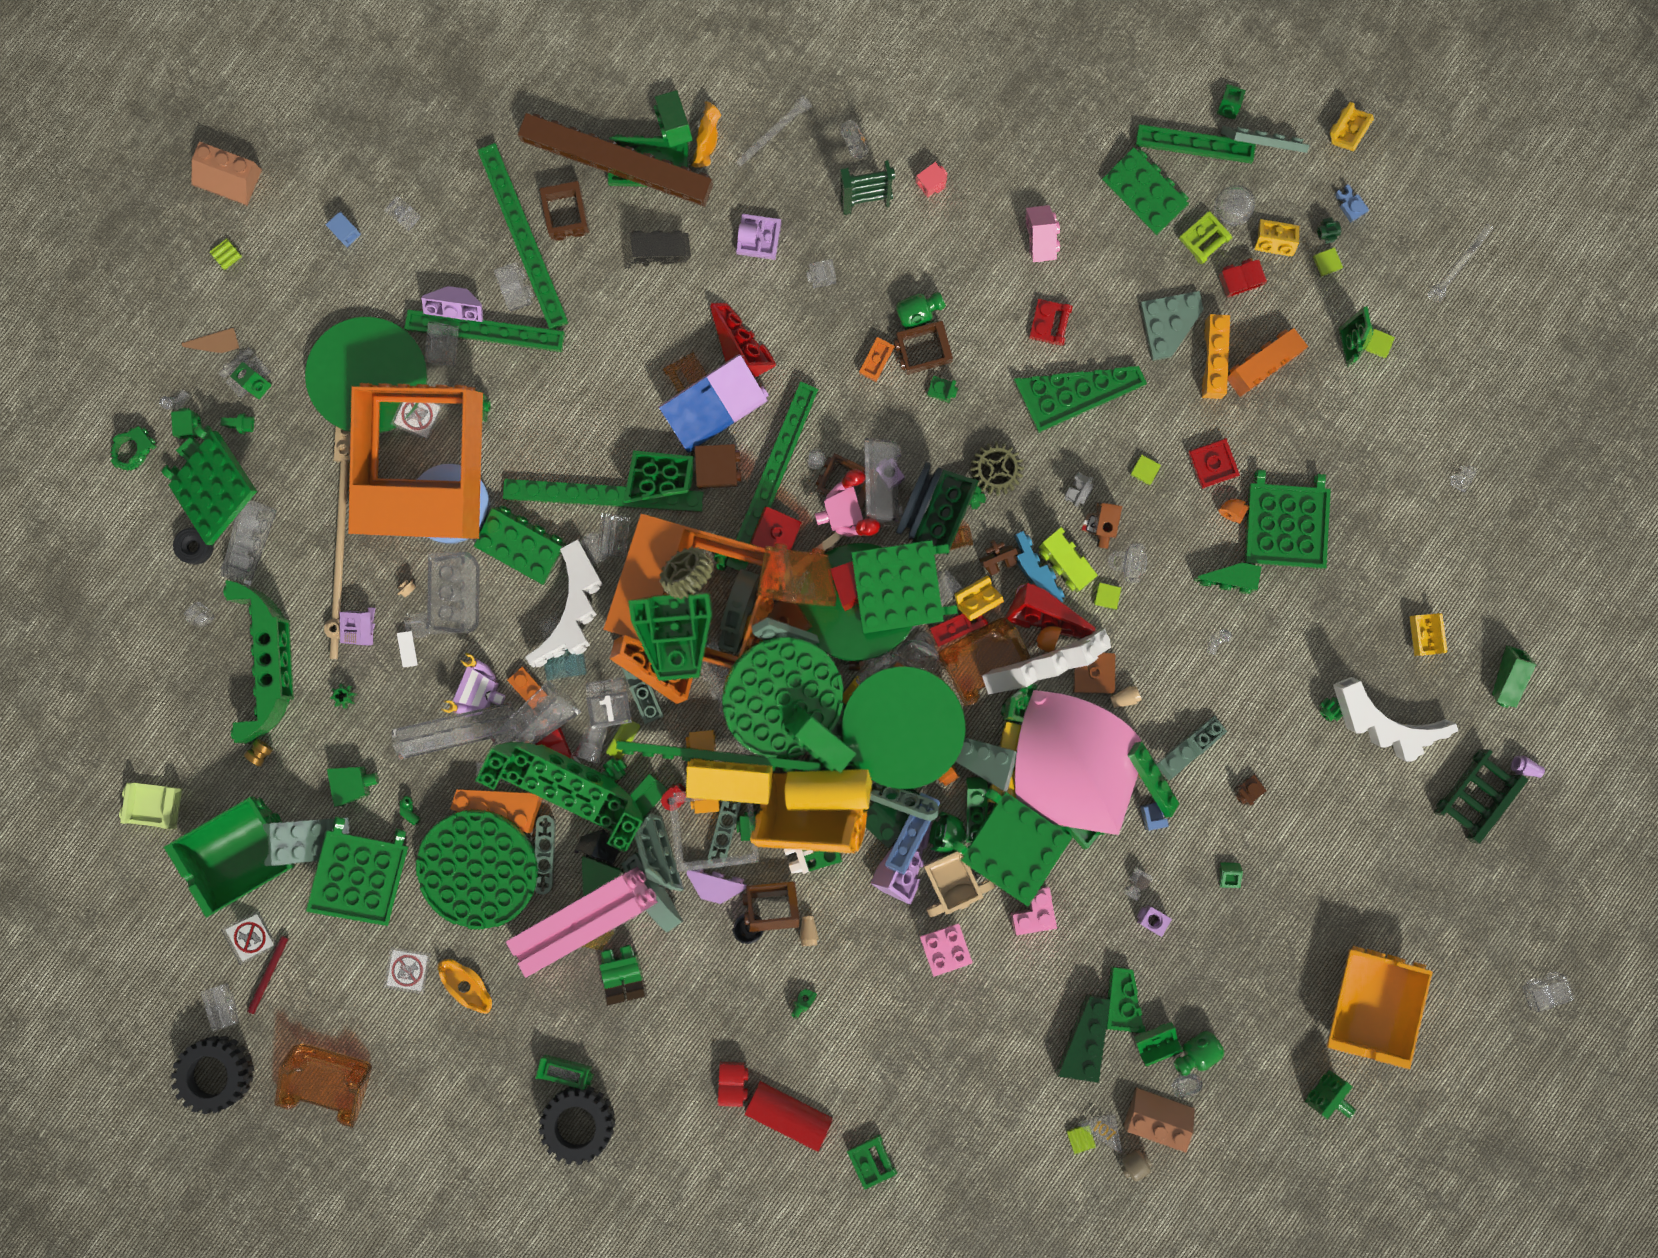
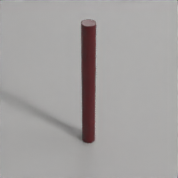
(267, 974)

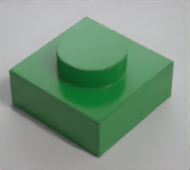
(188, 448)

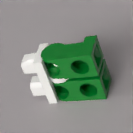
(812, 860)

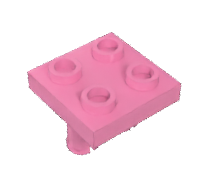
(946, 949)

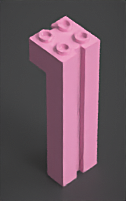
(582, 921)

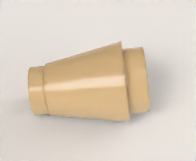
(1126, 697)
(808, 932)

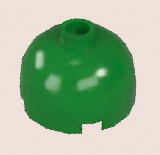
(946, 832)

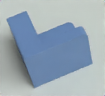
(343, 229)
(1153, 817)

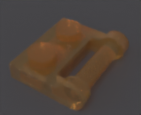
(690, 368)

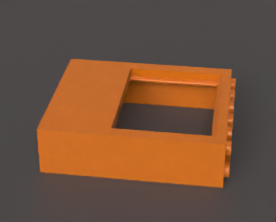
(408, 505)
(650, 548)

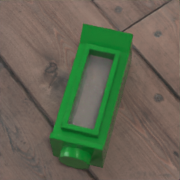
(564, 1072)

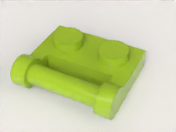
(1200, 232)

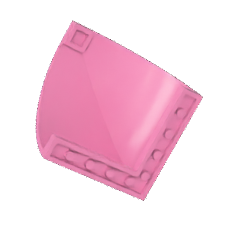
(1075, 763)

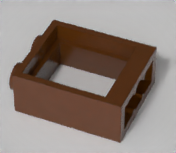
(560, 192)
(939, 329)
(830, 465)
(771, 890)

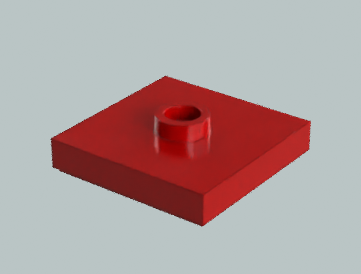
(1213, 463)
(775, 528)

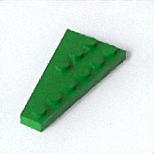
(1068, 395)

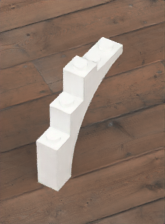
(578, 609)
(1047, 665)
(1362, 716)

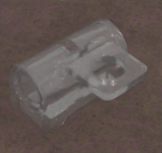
(220, 1007)

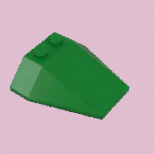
(673, 632)

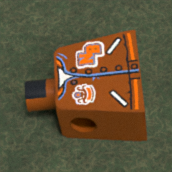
(1106, 514)

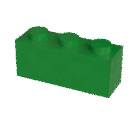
(672, 119)

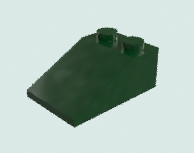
(887, 822)

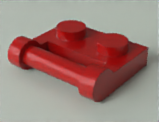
(1044, 320)

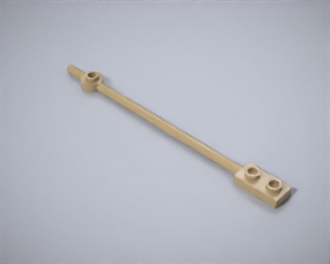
(342, 455)

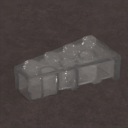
(247, 541)
(537, 717)

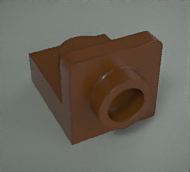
(1249, 791)

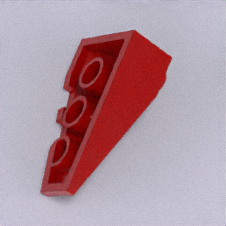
(737, 340)
(1041, 609)

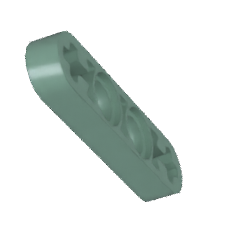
(902, 797)
(723, 829)
(545, 854)

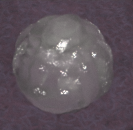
(816, 459)

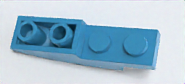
(1029, 565)

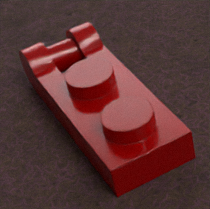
(955, 628)

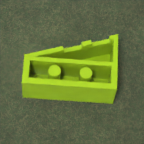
(1067, 561)

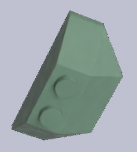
(657, 853)

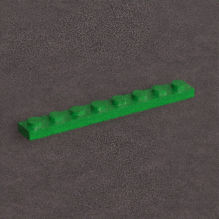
(491, 331)

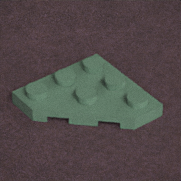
(1169, 321)

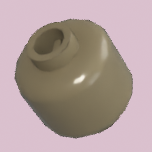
(1136, 1165)

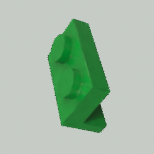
(1158, 1044)

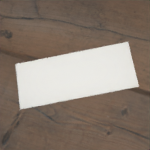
(407, 649)

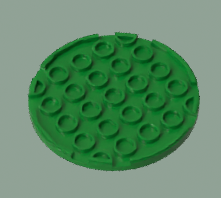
(359, 353)
(841, 630)
(771, 685)
(904, 727)
(476, 869)

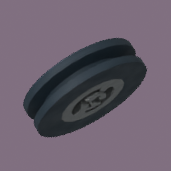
(919, 500)

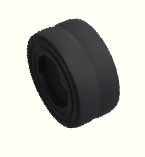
(181, 547)

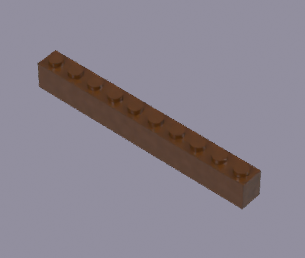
(615, 159)

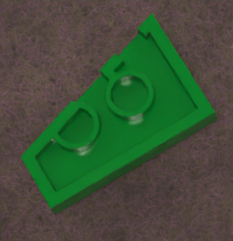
(1124, 1005)

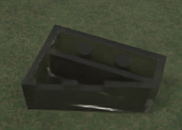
(656, 247)

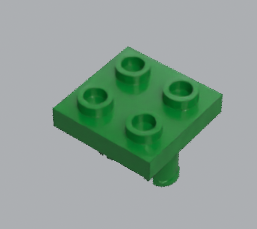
(1330, 1096)

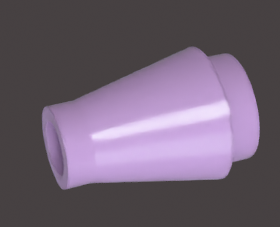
(1524, 766)

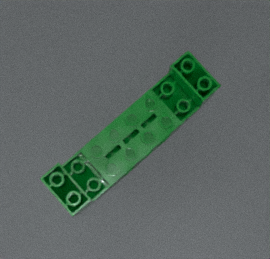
(271, 662)
(565, 785)

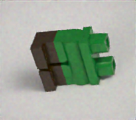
(620, 969)

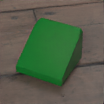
(1230, 875)

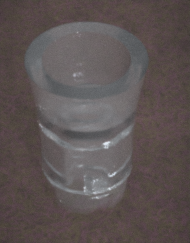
(591, 744)

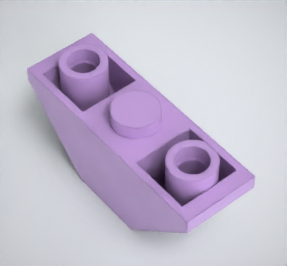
(453, 303)
(714, 886)

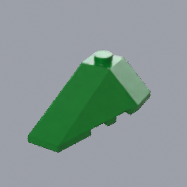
(1356, 335)
(1016, 705)

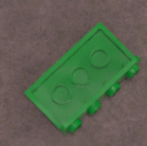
(655, 146)
(1146, 190)
(519, 544)

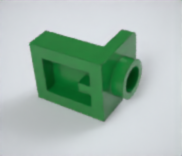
(1231, 102)
(942, 389)

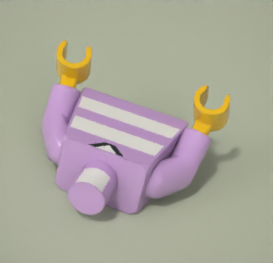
(476, 688)

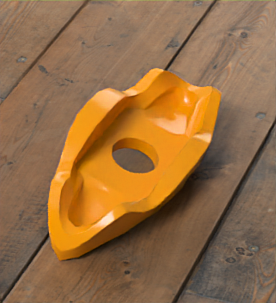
(707, 136)
(454, 973)

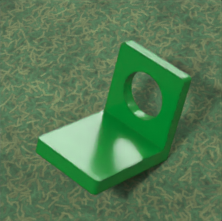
(251, 381)

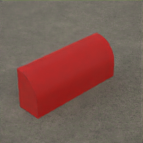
(789, 1116)

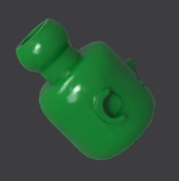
(918, 310)
(1199, 1053)

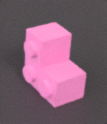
(1042, 233)
(1038, 917)

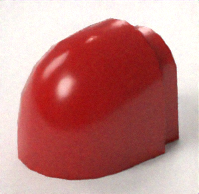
(669, 793)

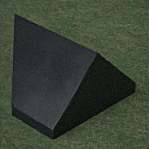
(596, 845)

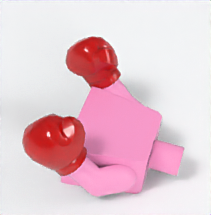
(843, 508)

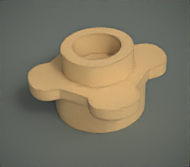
(406, 588)

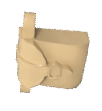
(953, 884)

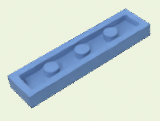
(908, 841)

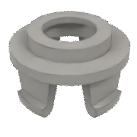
(1084, 489)

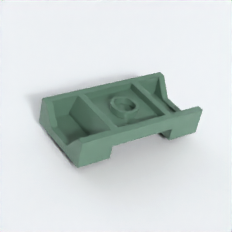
(297, 840)

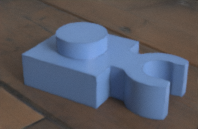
(1352, 206)

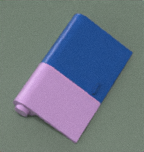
(713, 403)

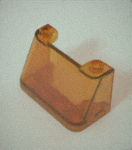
(797, 576)
(979, 653)
(323, 1080)

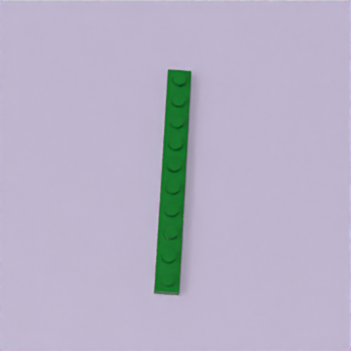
(523, 236)
(776, 465)
(596, 495)
(687, 754)

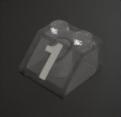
(609, 702)

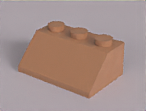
(224, 173)
(1160, 1120)

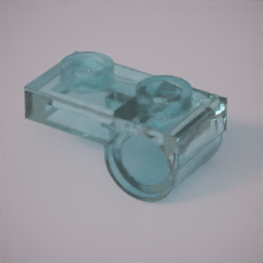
(565, 667)

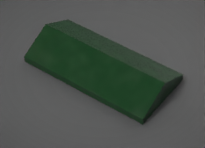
(946, 509)

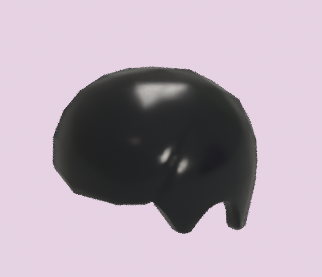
(742, 932)

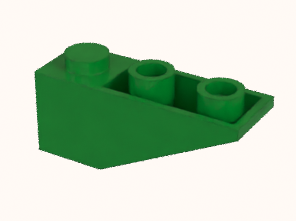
(1238, 576)
(975, 805)

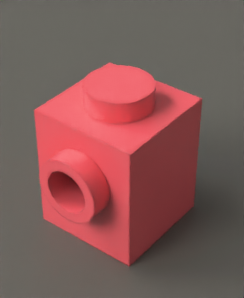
(932, 179)

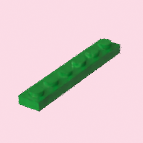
(1194, 144)

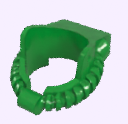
(144, 444)

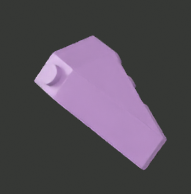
(899, 885)

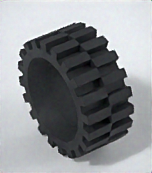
(236, 1066)
(595, 1106)

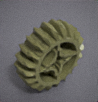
(1006, 454)
(686, 572)

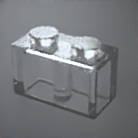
(513, 286)

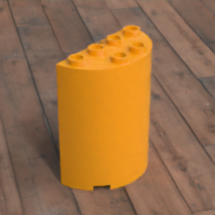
(806, 830)
(1379, 1007)

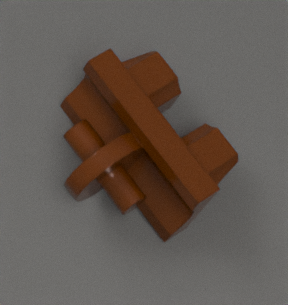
(990, 561)

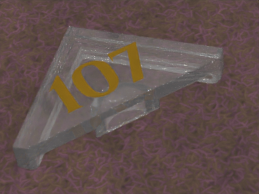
(1104, 1129)

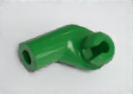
(406, 810)

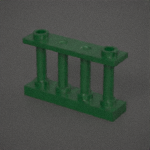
(866, 187)
(1501, 799)

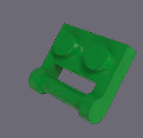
(865, 1164)

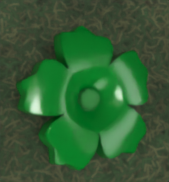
(977, 498)

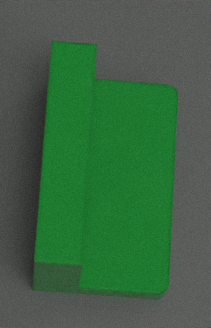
(648, 794)

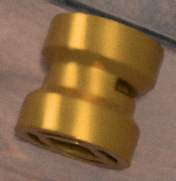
(258, 752)

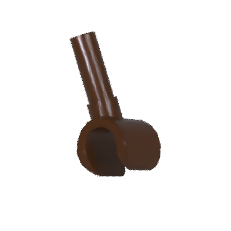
(855, 665)

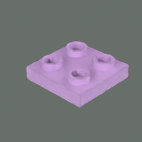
(758, 236)

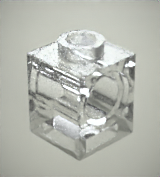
(821, 273)

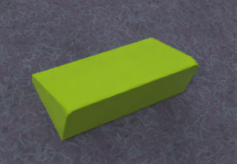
(625, 733)

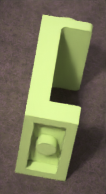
(150, 805)

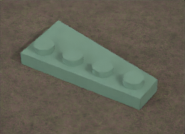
(1261, 138)
(771, 628)
(988, 762)

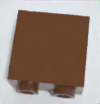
(717, 466)

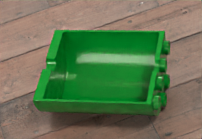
(227, 855)

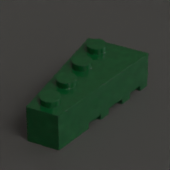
(1085, 1046)

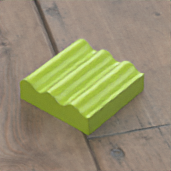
(225, 254)
(1327, 262)
(1380, 343)
(1145, 470)
(1107, 596)
(1080, 1140)

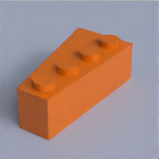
(1266, 362)
(632, 657)
(515, 806)

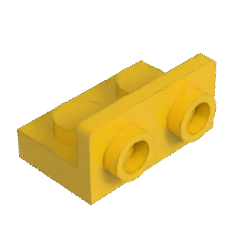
(1277, 237)
(978, 598)

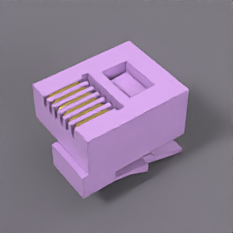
(357, 627)

